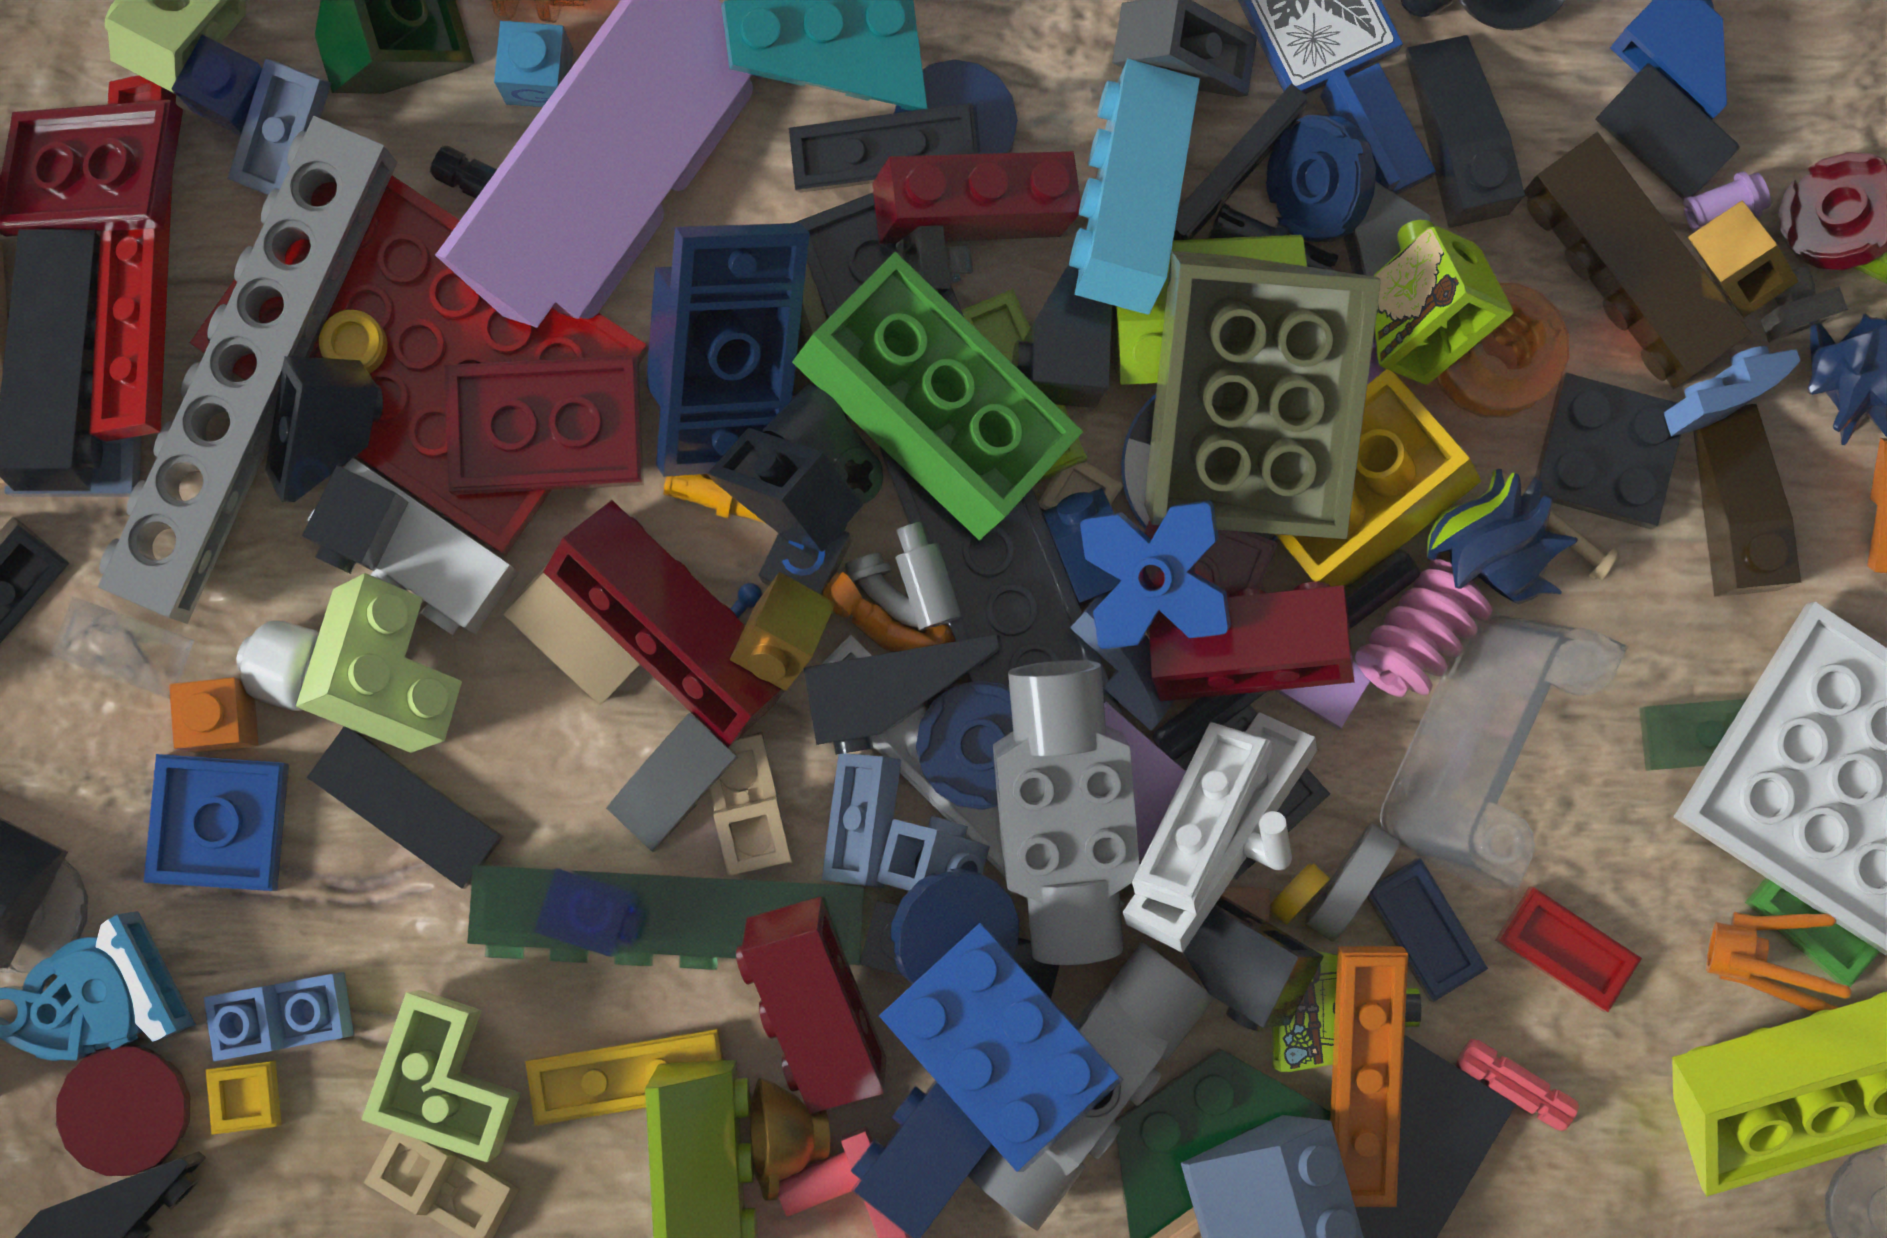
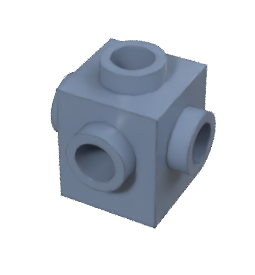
(934, 847)

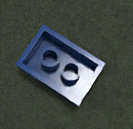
(1000, 1048)

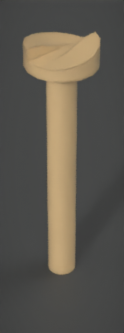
(1586, 549)

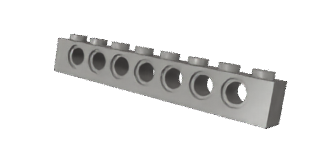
(230, 464)

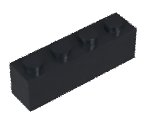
(50, 363)

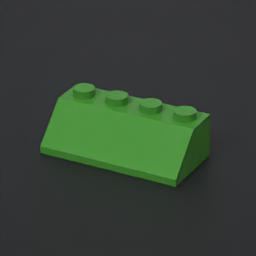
(937, 396)

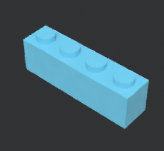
(1136, 186)

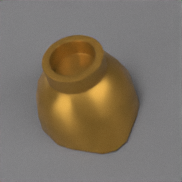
(784, 1136)

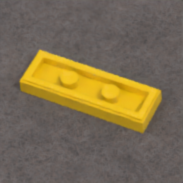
(610, 1076)

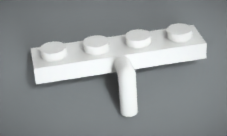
(1259, 835)

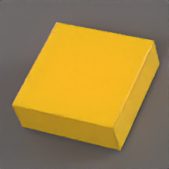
(243, 1097)

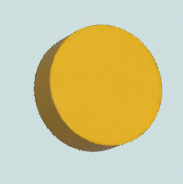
(354, 337)
(1299, 893)

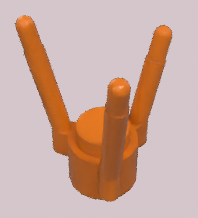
(1742, 958)

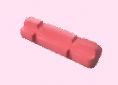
(1517, 1084)

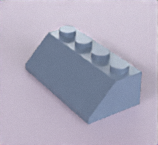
(1274, 1184)

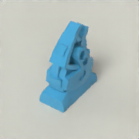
(101, 997)

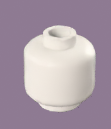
(276, 662)

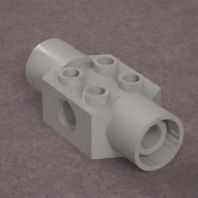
(1066, 811)
(1133, 1026)

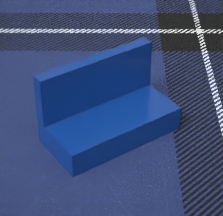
(1373, 106)

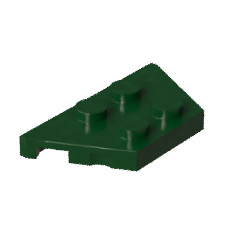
(1185, 1118)

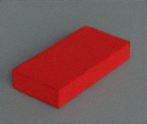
(1568, 949)

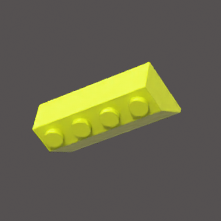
(1785, 1095)

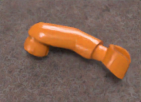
(877, 622)

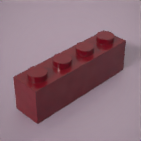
(661, 619)

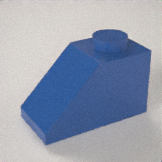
(1684, 45)

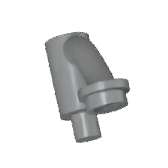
(925, 577)

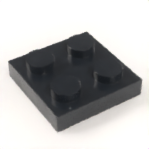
(1608, 451)

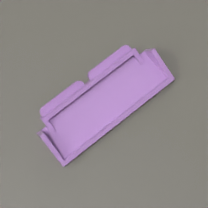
(599, 160)

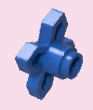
(1185, 597)

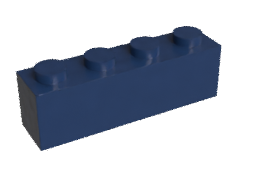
(921, 1161)

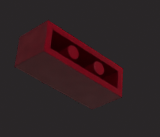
(978, 195)
(1272, 645)
(812, 1005)

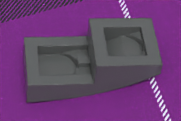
(671, 782)

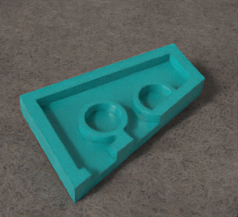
(830, 44)

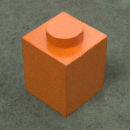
(212, 715)

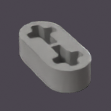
(1352, 882)

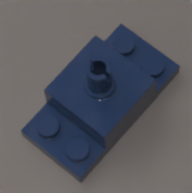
(723, 337)

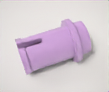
(1708, 205)

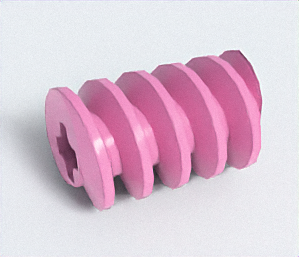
(1421, 629)

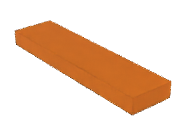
(1369, 1068)

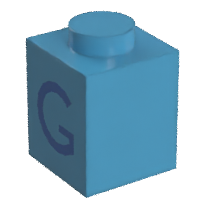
(531, 62)

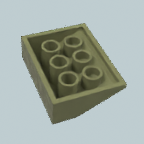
(1261, 393)

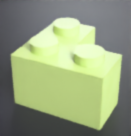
(362, 669)
(422, 1084)

